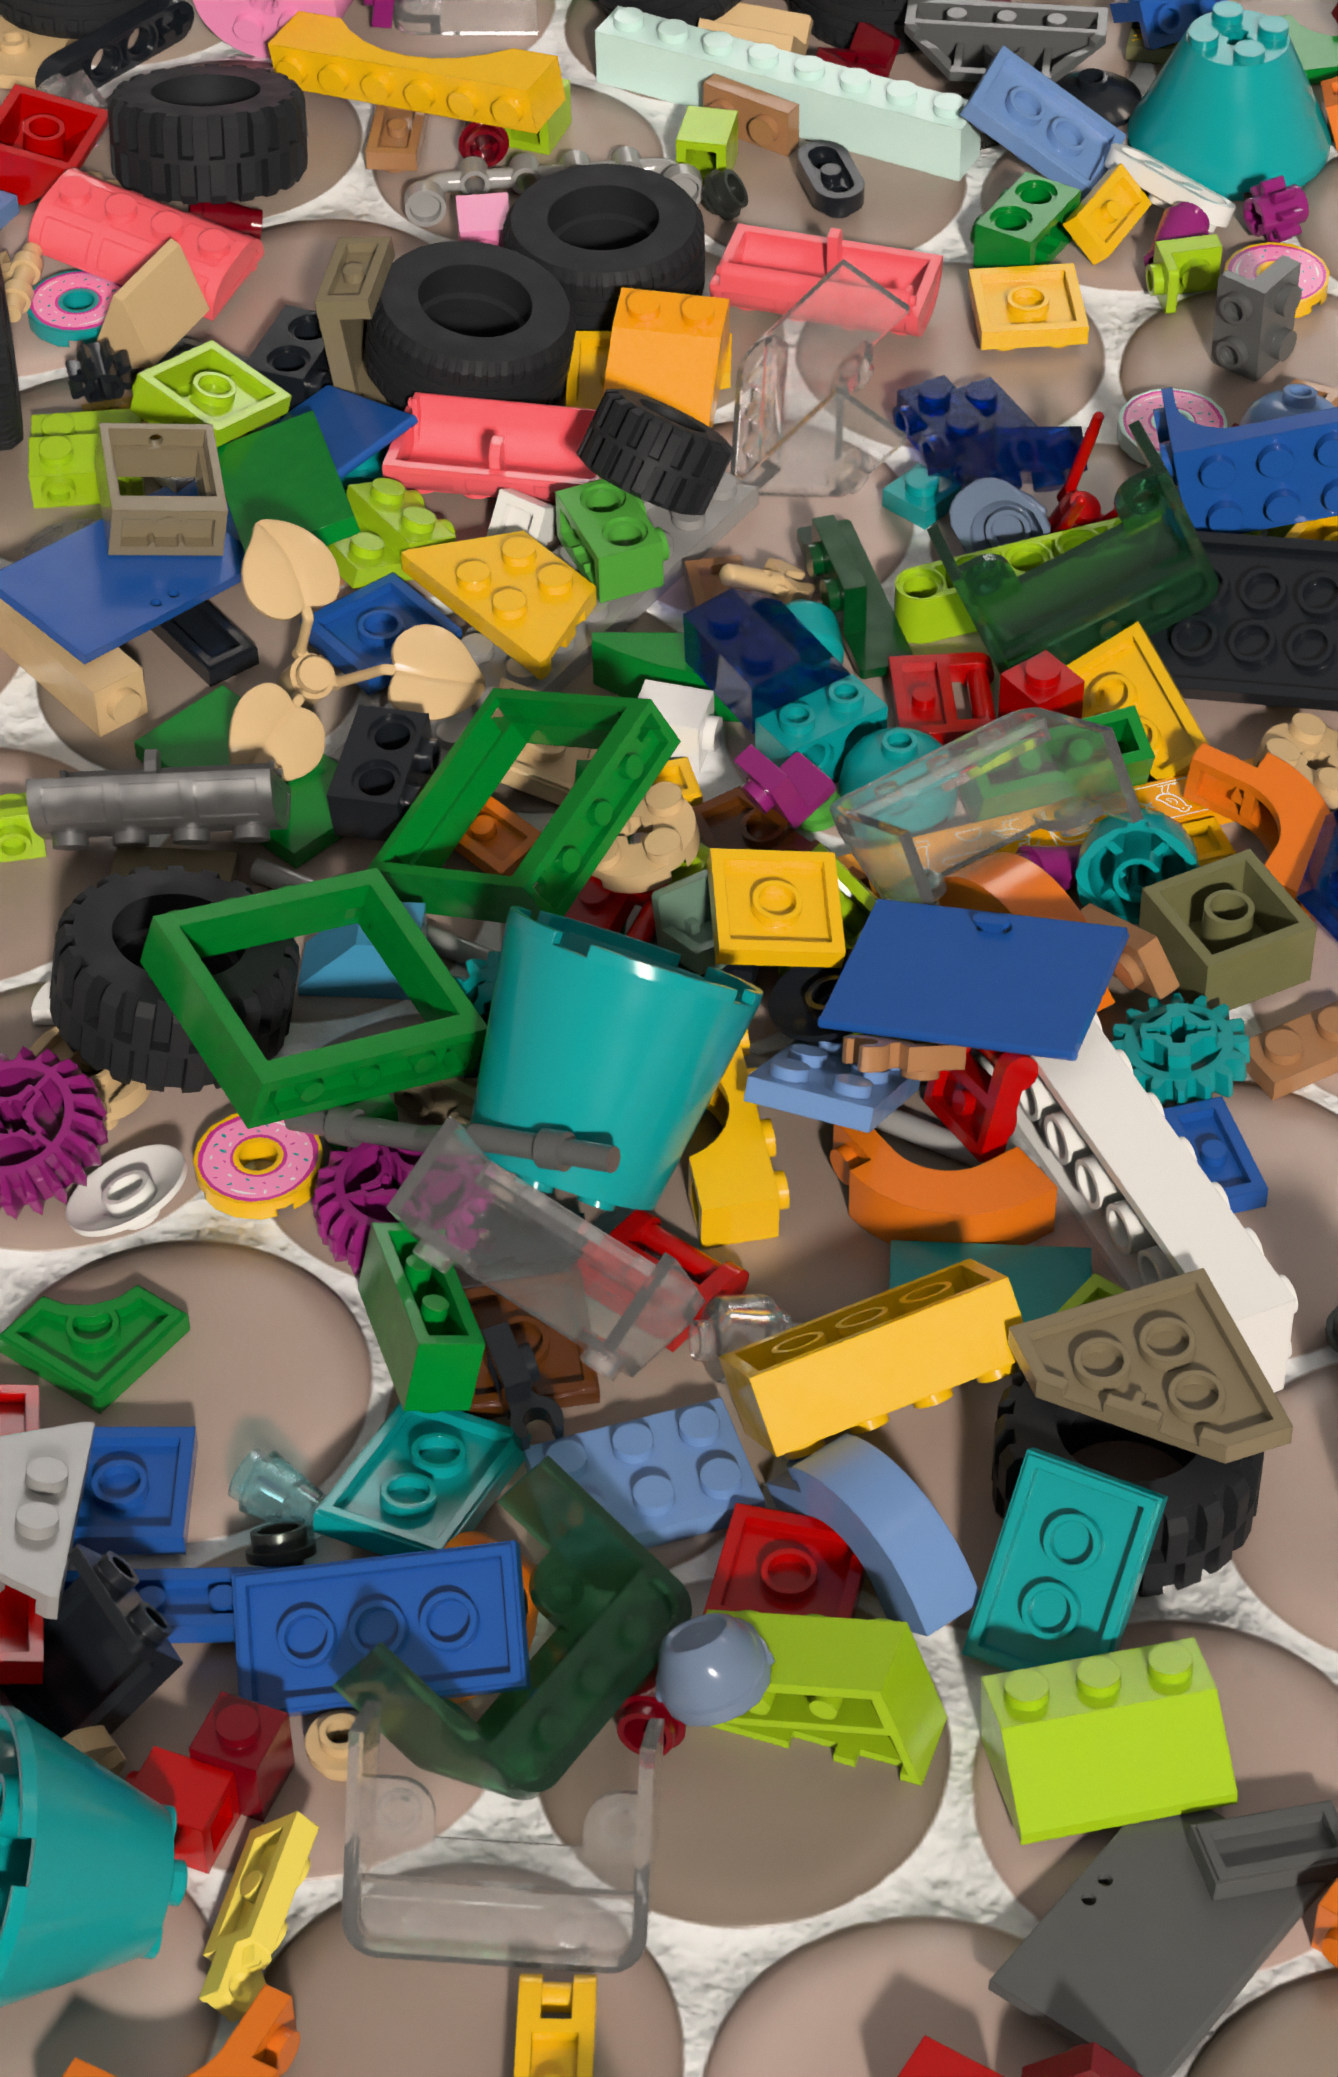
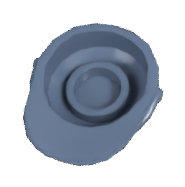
(995, 514)
(712, 1669)

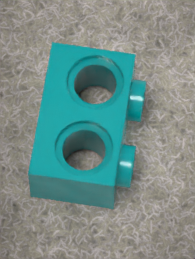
(822, 725)

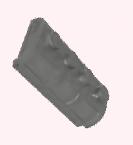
(159, 801)

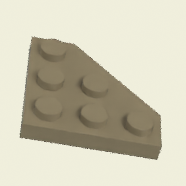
(1159, 1366)

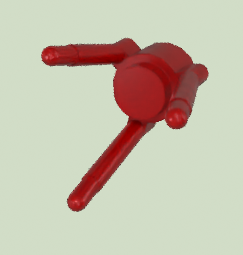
(1075, 506)

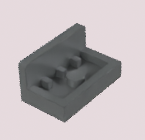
(1256, 319)

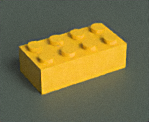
(874, 1359)

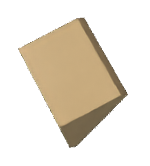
(154, 308)

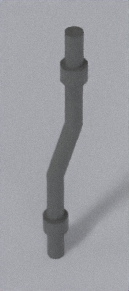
(548, 1148)

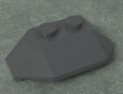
(968, 34)

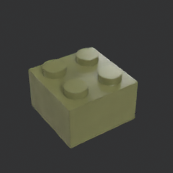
(1230, 931)

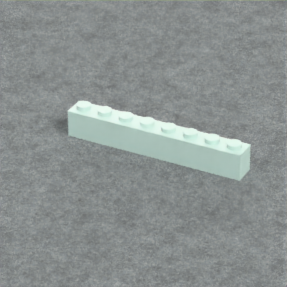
(835, 102)

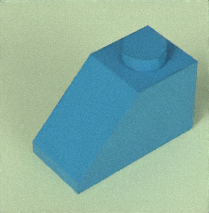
(347, 964)

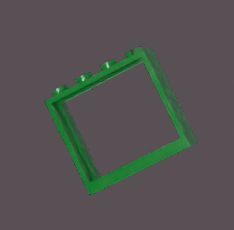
(630, 755)
(332, 1074)

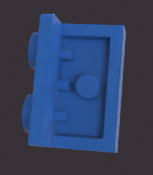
(1161, 20)

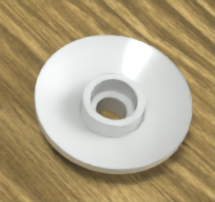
(127, 1191)

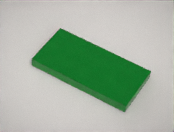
(286, 478)
(201, 739)

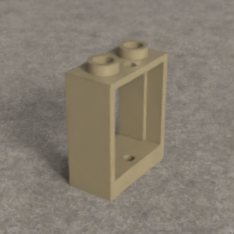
(161, 522)

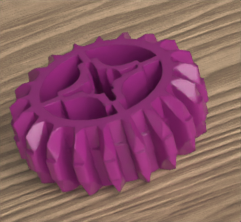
(33, 1100)
(356, 1193)

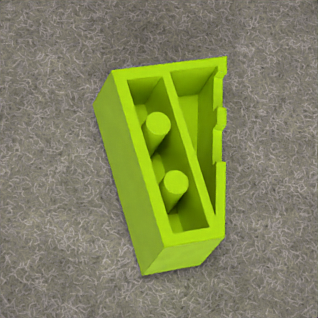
(846, 1689)

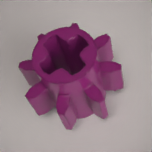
(1275, 210)

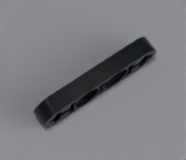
(159, 25)

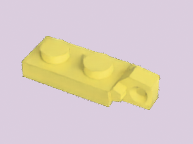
(255, 1912)

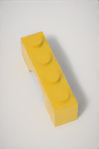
(732, 1180)

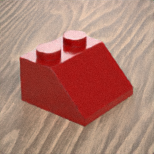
(43, 139)

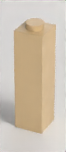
(100, 693)

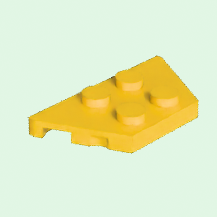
(508, 592)

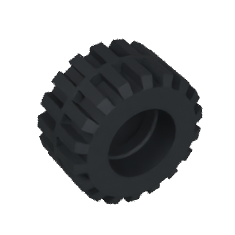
(655, 452)

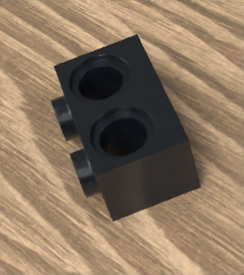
(293, 354)
(381, 771)

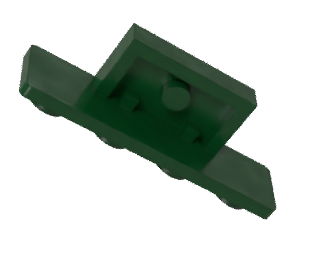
(853, 594)

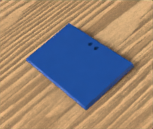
(351, 428)
(104, 600)
(975, 979)

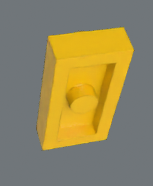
(1107, 214)

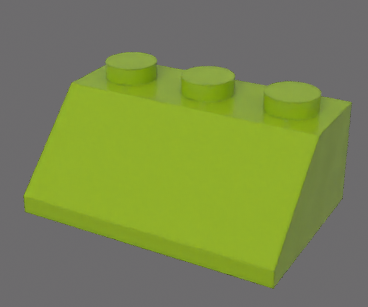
(1107, 1740)

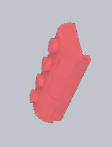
(119, 230)
(778, 267)
(489, 446)

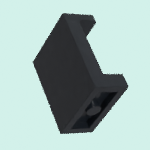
(99, 1653)

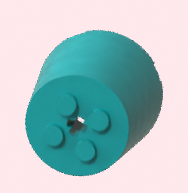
(604, 1045)

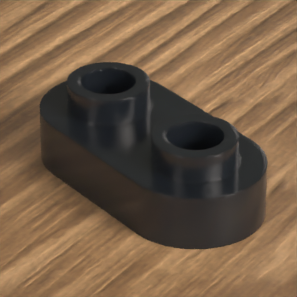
(830, 178)

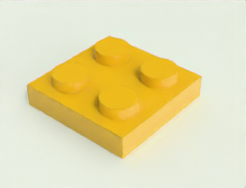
(1028, 306)
(775, 908)

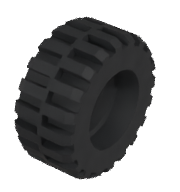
(208, 133)
(114, 1009)
(1206, 1504)

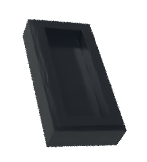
(208, 643)

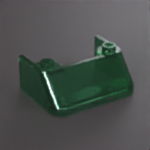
(1134, 572)
(610, 1620)

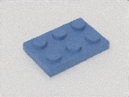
(1041, 122)
(818, 1085)
(661, 1472)

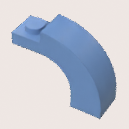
(887, 1526)

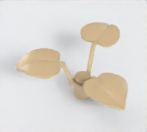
(289, 574)

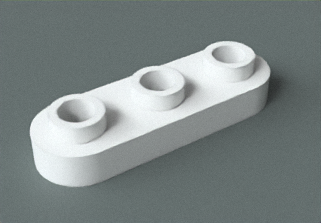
(1170, 186)

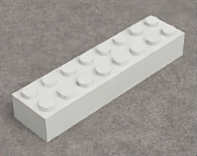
(1146, 1194)

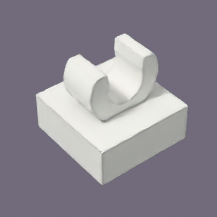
(521, 512)

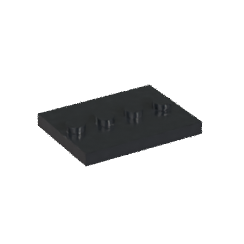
(1266, 630)

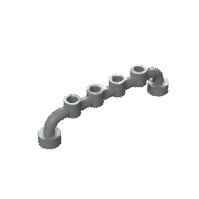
(426, 198)

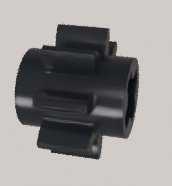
(99, 373)

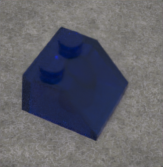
(755, 653)

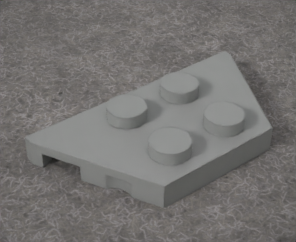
(40, 1508)

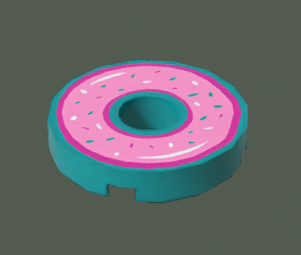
(54, 305)

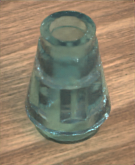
(275, 1490)

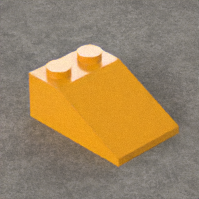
(670, 349)

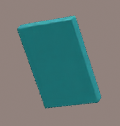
(1039, 1275)
(419, 1482)
(1063, 1565)

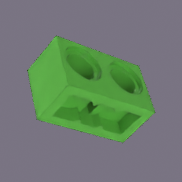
(610, 539)

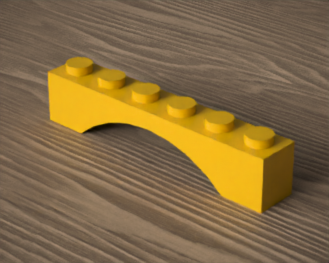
(495, 89)

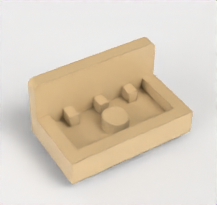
(765, 25)

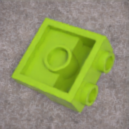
(208, 388)
(65, 458)
(389, 524)

